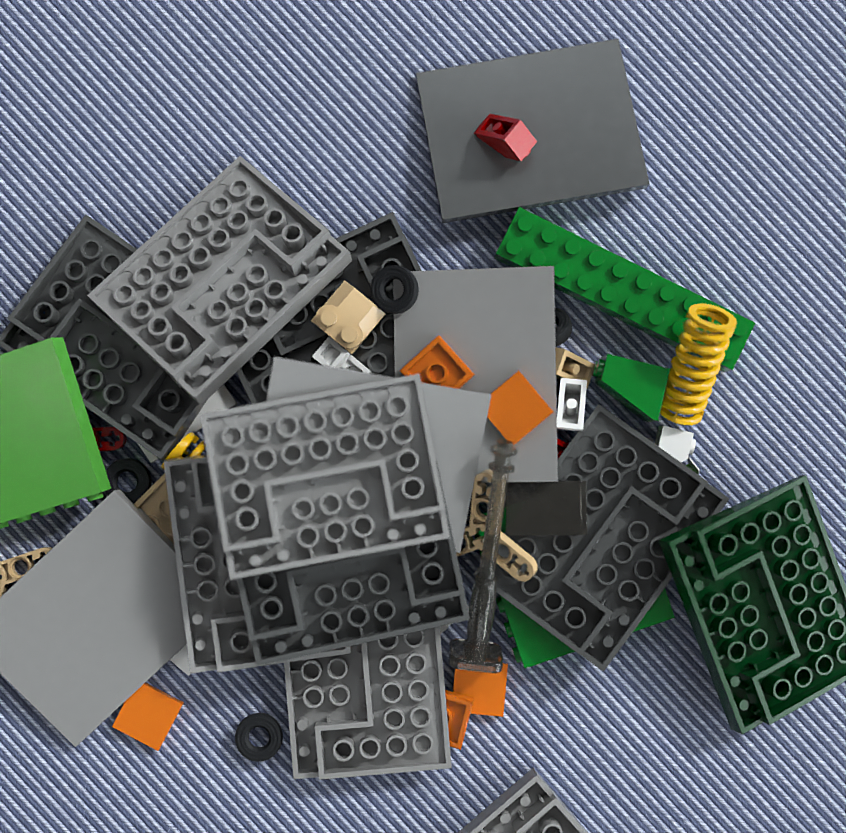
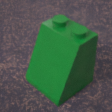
(633, 384)

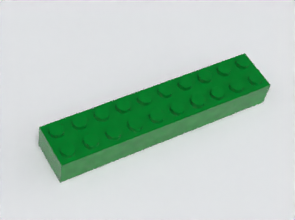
(611, 282)

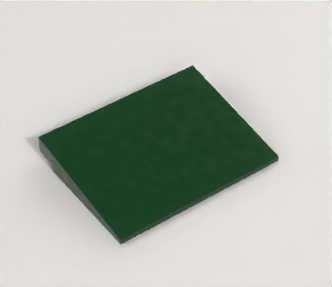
(764, 602)

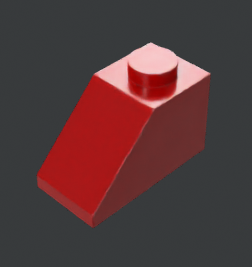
(506, 136)

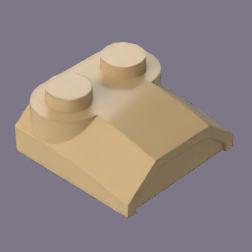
(348, 317)

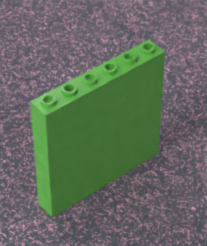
(44, 435)

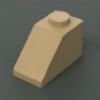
(572, 366)

